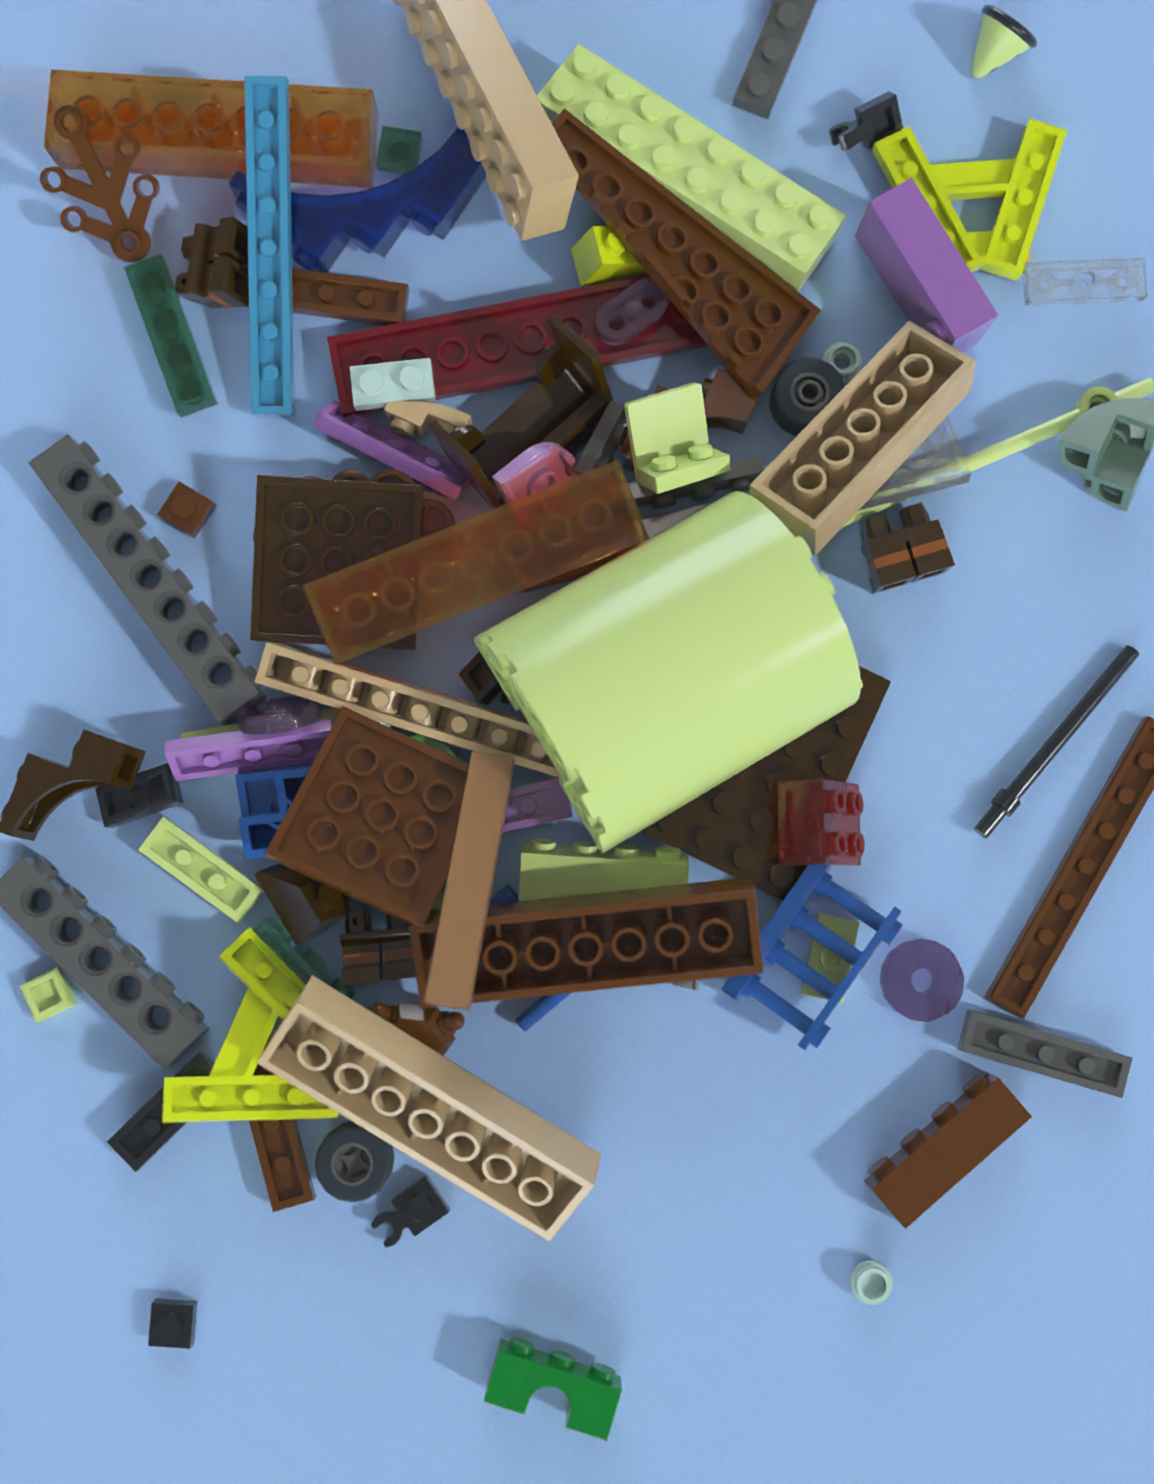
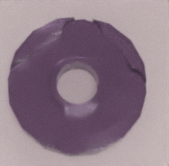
(279, 715)
(897, 980)

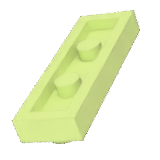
(201, 869)

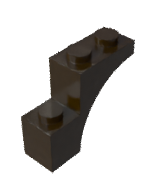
(47, 784)

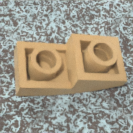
(416, 416)

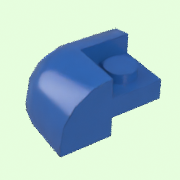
(264, 803)

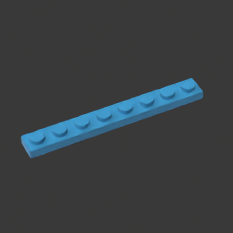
(269, 244)

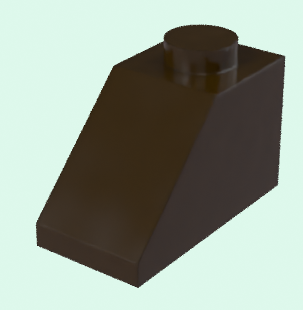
(301, 902)

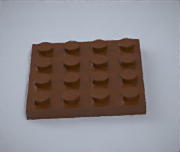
(375, 818)

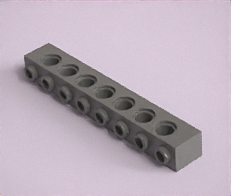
(59, 470)

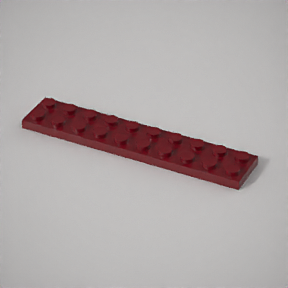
(502, 341)

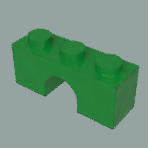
(523, 1370)

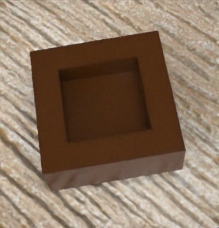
(186, 509)

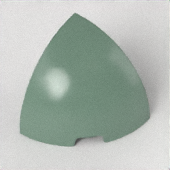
(1111, 448)

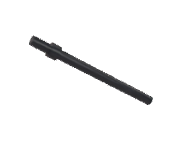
(1007, 800)

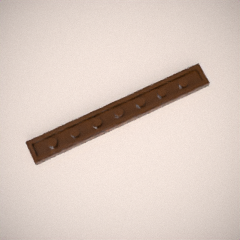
(1077, 876)

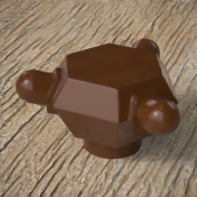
(426, 1025)

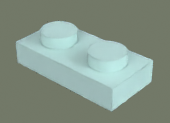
(390, 382)

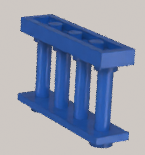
(794, 915)

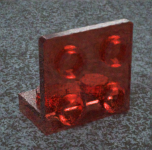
(820, 823)

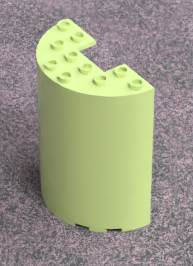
(677, 664)

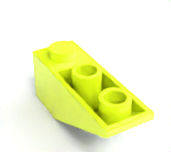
(603, 258)

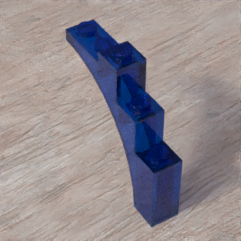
(376, 217)

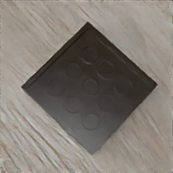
(313, 531)

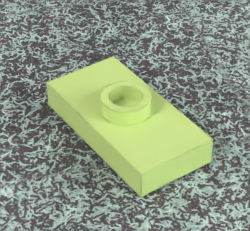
(825, 960)

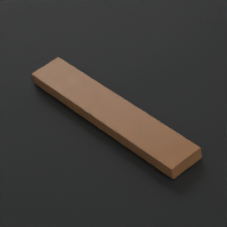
(470, 881)

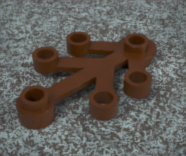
(105, 191)

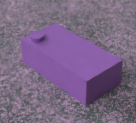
(924, 267)

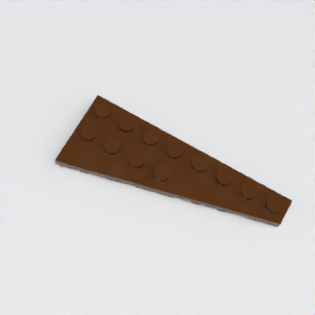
(718, 286)

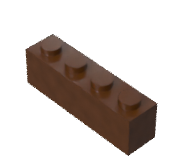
(946, 1148)

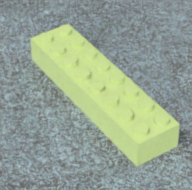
(716, 178)

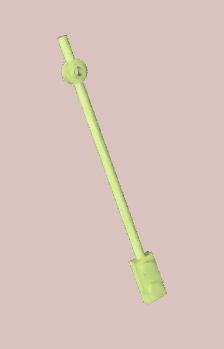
(1092, 397)

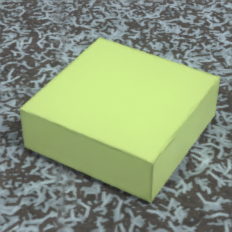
(48, 994)

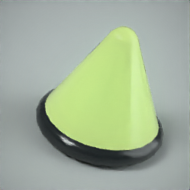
(999, 41)

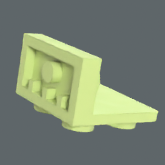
(672, 439)

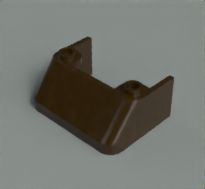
(556, 409)

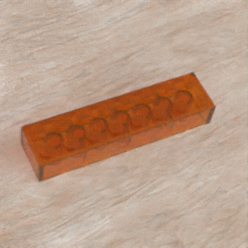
(200, 126)
(476, 562)

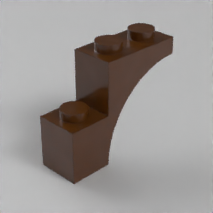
(725, 406)

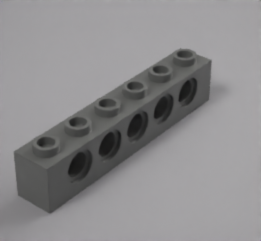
(76, 957)

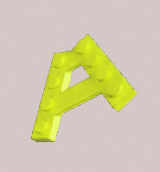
(1019, 182)
(230, 1089)

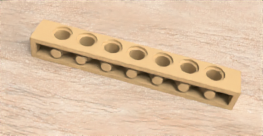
(402, 705)

